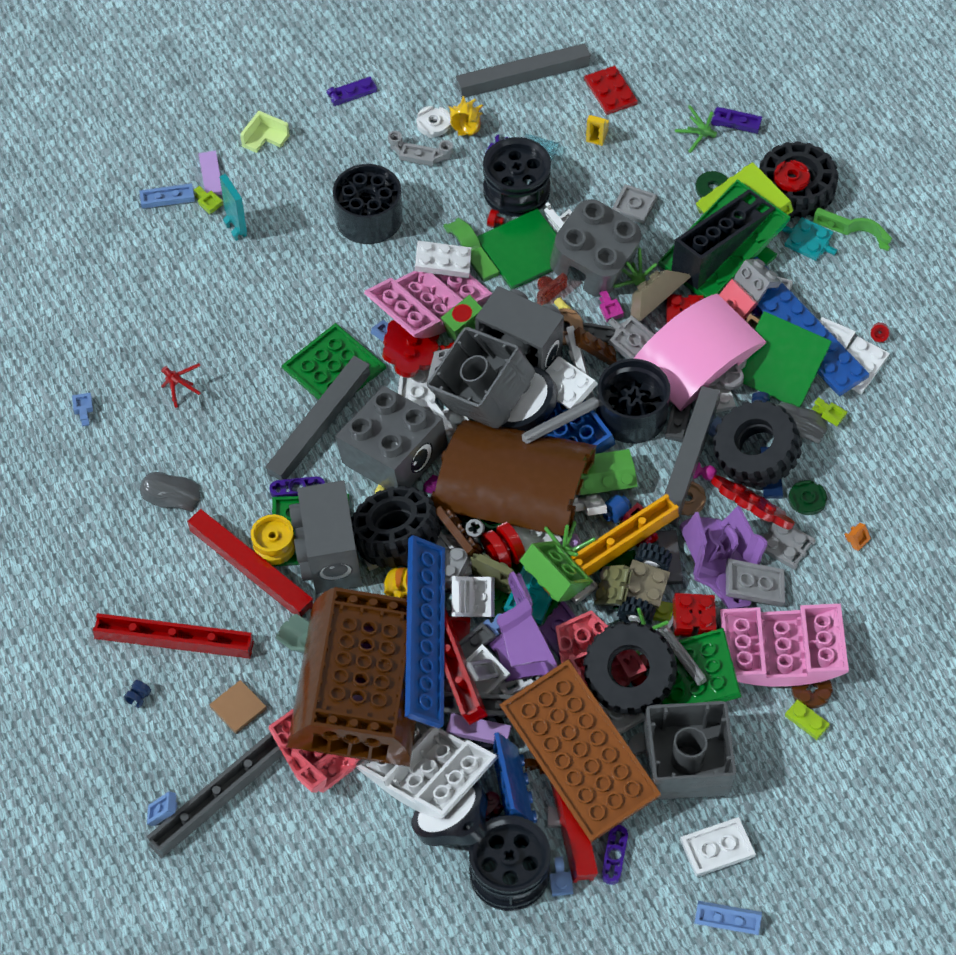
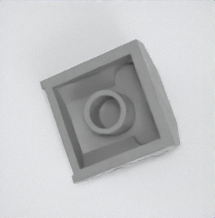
(455, 564)

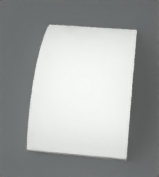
(438, 773)

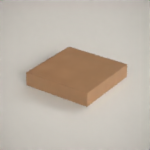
(238, 706)

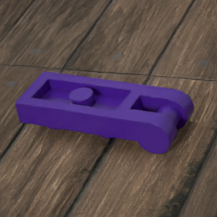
(351, 91)
(736, 120)

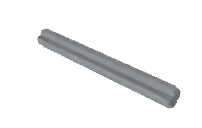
(560, 420)

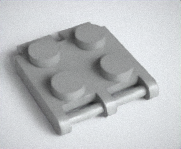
(786, 544)

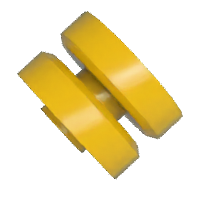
(273, 539)

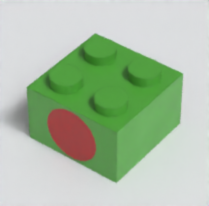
(461, 316)

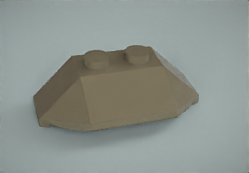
(655, 291)

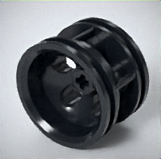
(514, 161)
(530, 884)

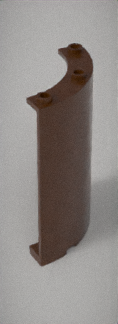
(503, 479)

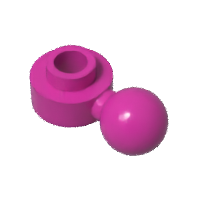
(707, 472)

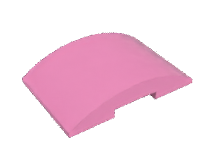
(423, 298)
(700, 347)
(786, 645)

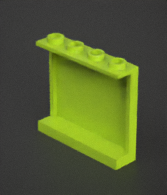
(754, 179)

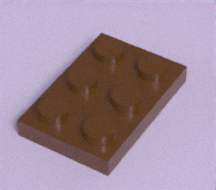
(454, 525)

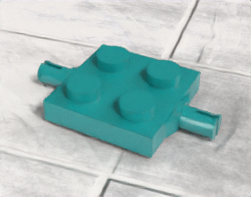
(809, 239)

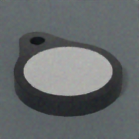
(535, 404)
(461, 826)

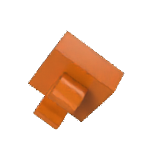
(858, 536)

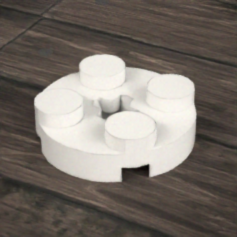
(433, 129)

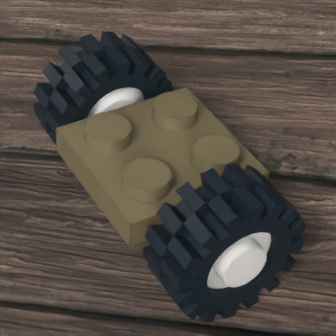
(646, 583)

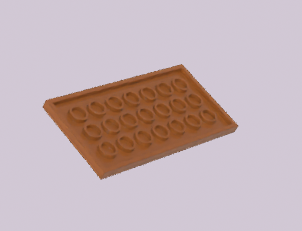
(580, 750)

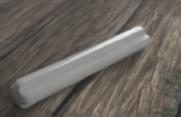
(682, 655)

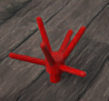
(174, 378)

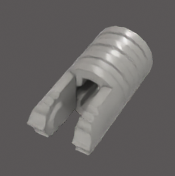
(474, 522)

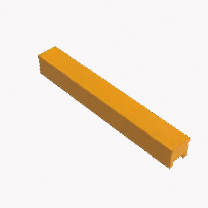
(626, 535)

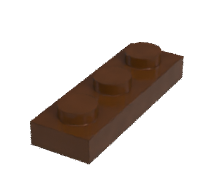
(595, 346)

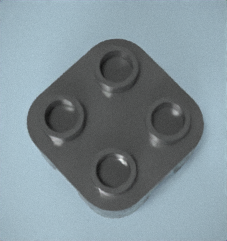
(596, 243)

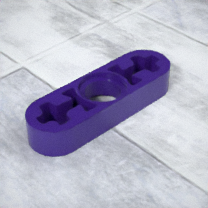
(292, 482)
(618, 869)

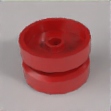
(503, 544)

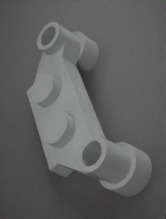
(418, 153)

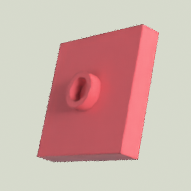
(738, 298)

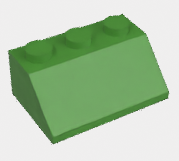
(610, 473)
(555, 570)

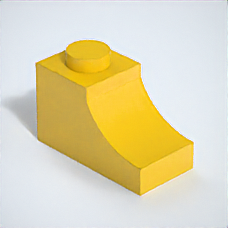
(596, 130)

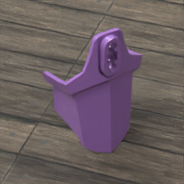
(716, 541)
(522, 644)

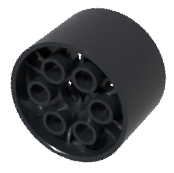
(377, 223)
(624, 379)

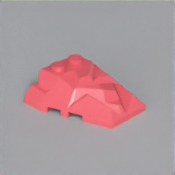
(576, 636)
(312, 769)

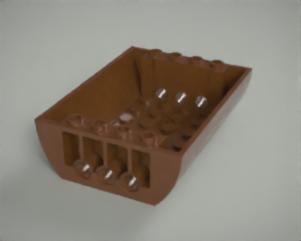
(324, 711)

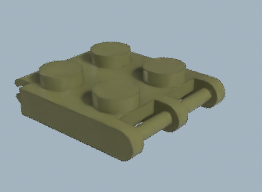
(487, 567)
(613, 589)

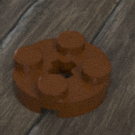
(813, 700)

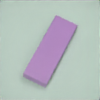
(210, 172)
(479, 731)

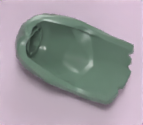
(294, 633)

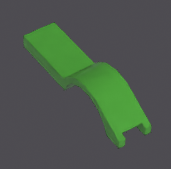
(847, 226)
(479, 260)

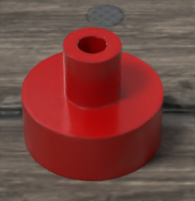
(494, 218)
(880, 332)

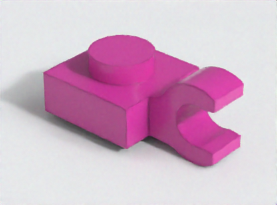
(609, 307)

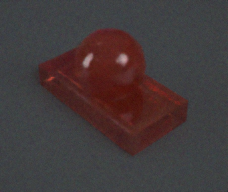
(550, 288)

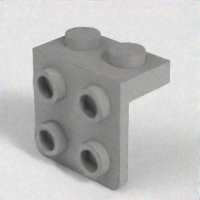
(756, 278)

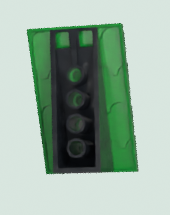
(723, 238)

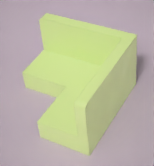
(264, 129)

